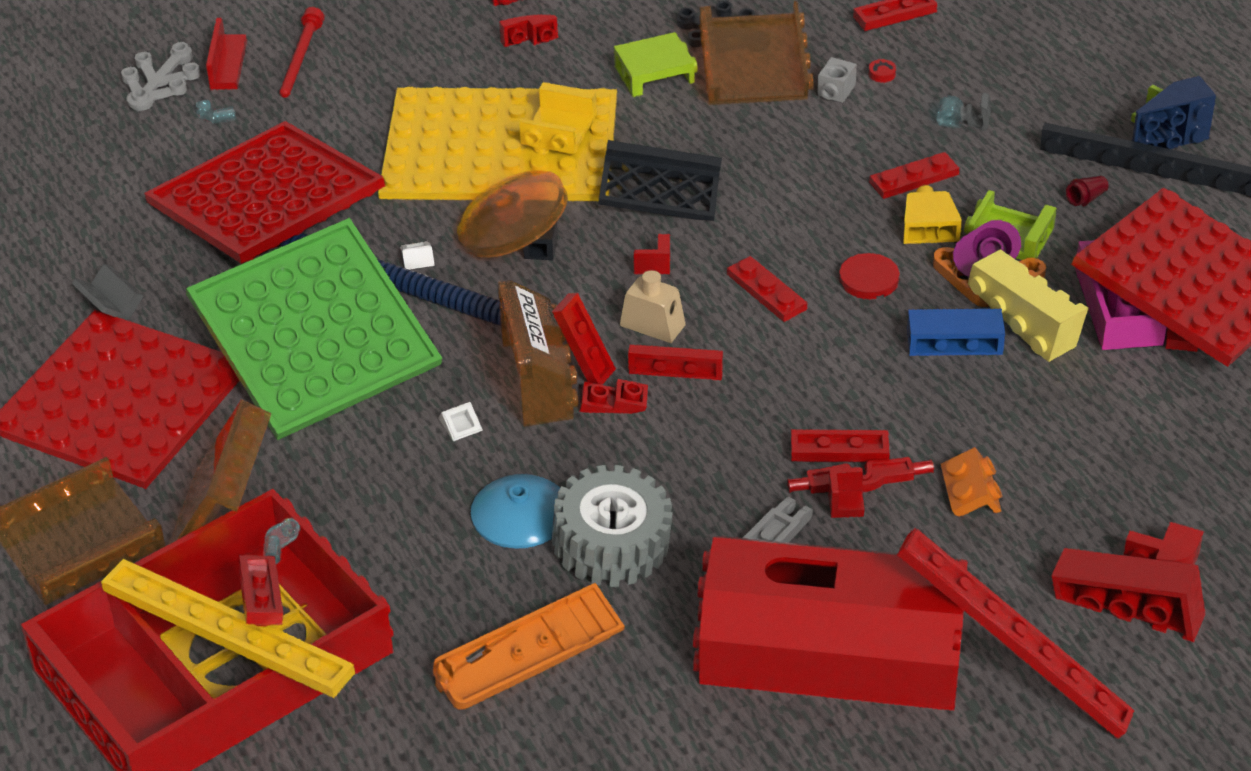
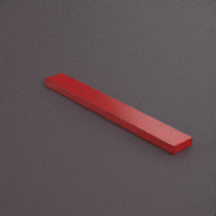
(1016, 633)

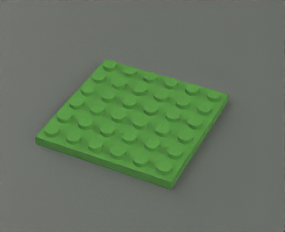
(313, 327)

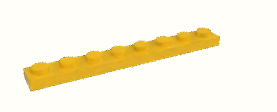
(228, 628)

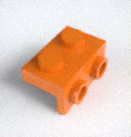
(971, 483)

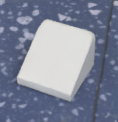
(417, 255)
(460, 421)

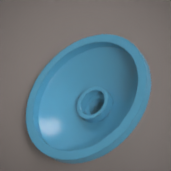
(515, 511)

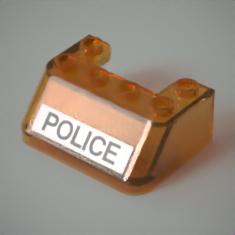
(538, 354)

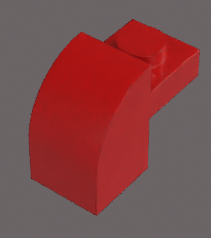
(1179, 545)

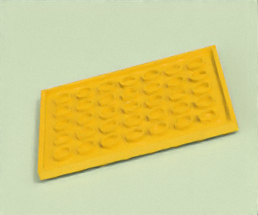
(469, 139)

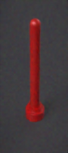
(311, 20)

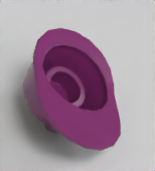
(985, 241)

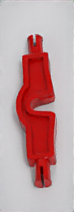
(876, 474)

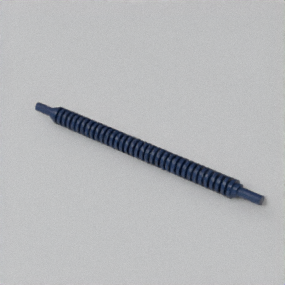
(436, 291)

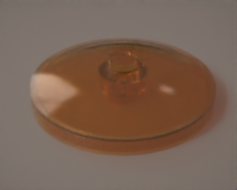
(512, 213)

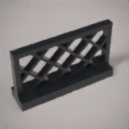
(662, 165)

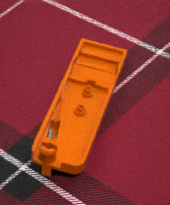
(526, 647)

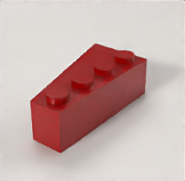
(1132, 588)

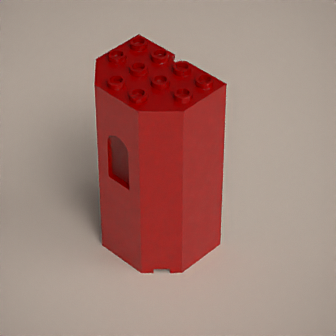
(825, 624)

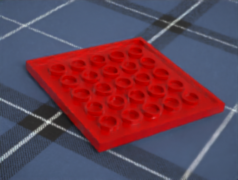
(264, 191)
(1179, 272)
(118, 397)

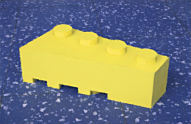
(1028, 305)

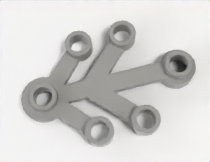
(143, 98)

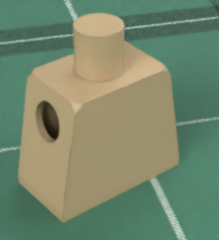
(653, 308)

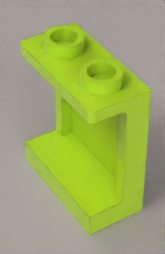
(653, 60)
(1032, 229)

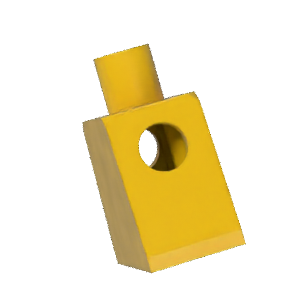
(931, 217)

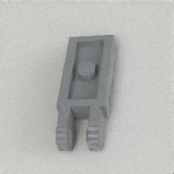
(778, 524)

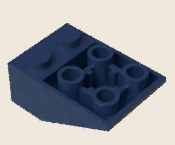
(1176, 115)

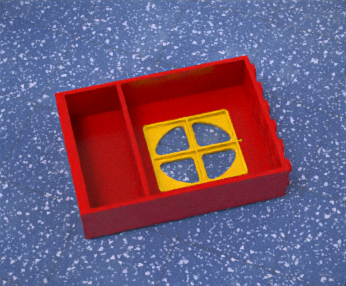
(131, 672)

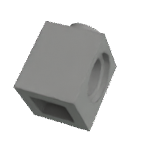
(837, 79)

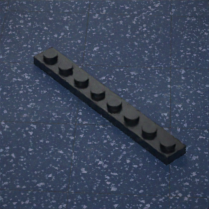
(1146, 158)

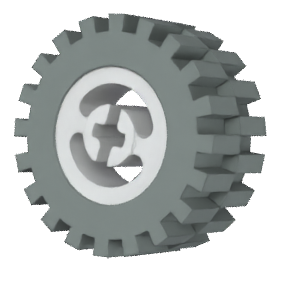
(583, 523)

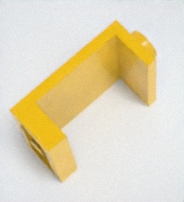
(561, 119)

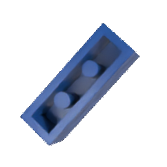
(955, 332)

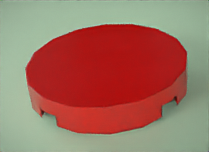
(869, 275)

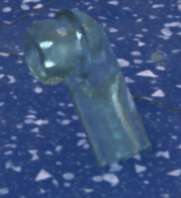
(214, 115)
(279, 537)

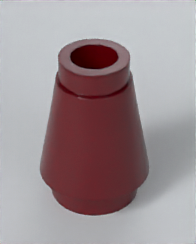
(1085, 190)

